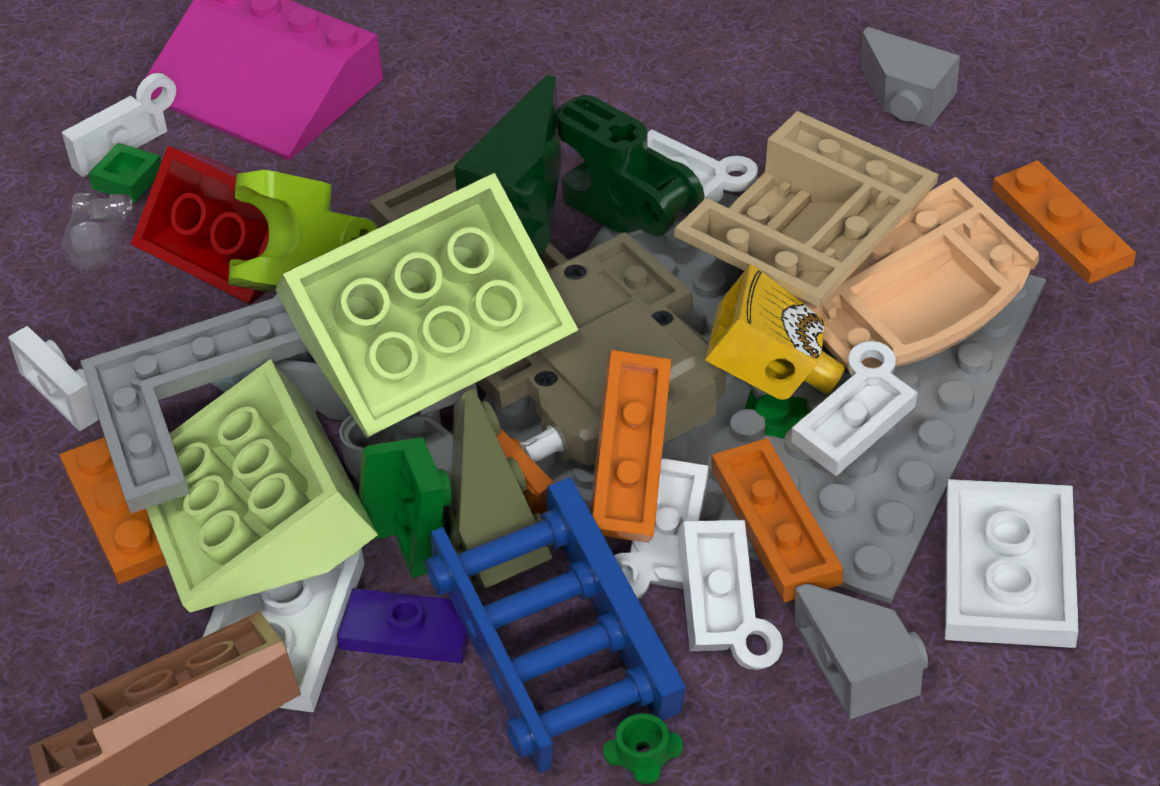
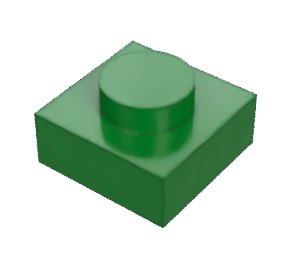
(125, 171)

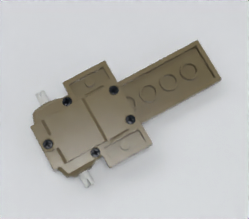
(618, 303)

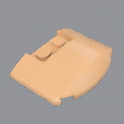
(929, 280)

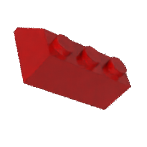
(199, 222)

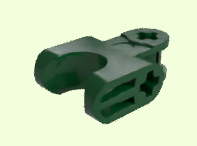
(622, 178)

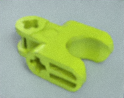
(297, 223)

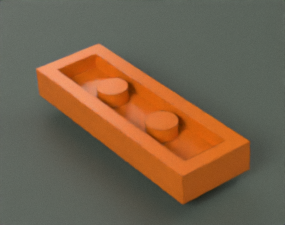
(1064, 222)
(630, 445)
(776, 518)
(123, 537)

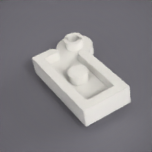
(679, 500)

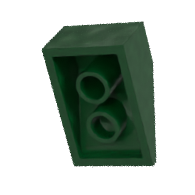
(525, 158)

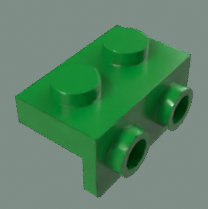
(404, 497)

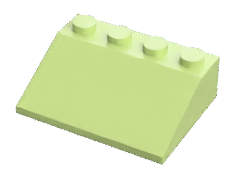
(425, 305)
(261, 499)

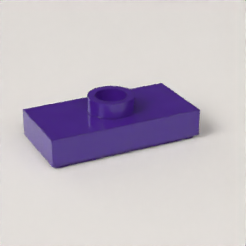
(403, 626)

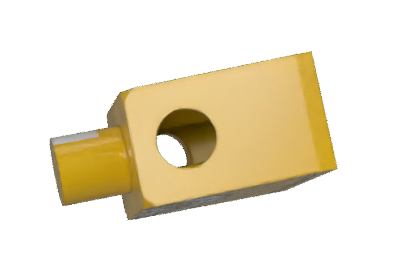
(770, 338)

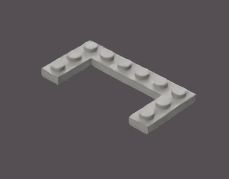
(136, 376)

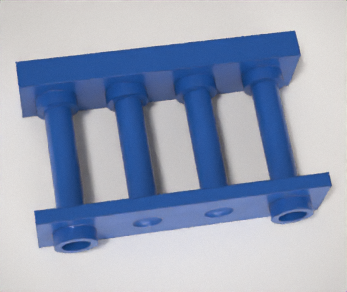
(592, 575)

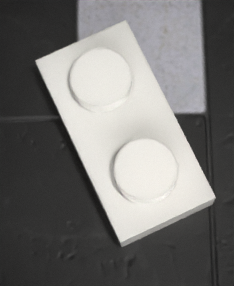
(50, 374)

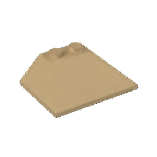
(812, 210)

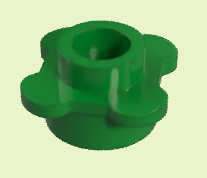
(640, 731)

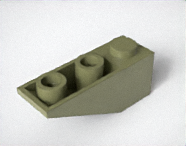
(487, 492)

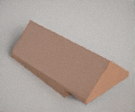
(171, 709)

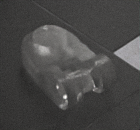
(93, 244)

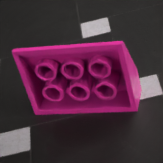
(267, 70)

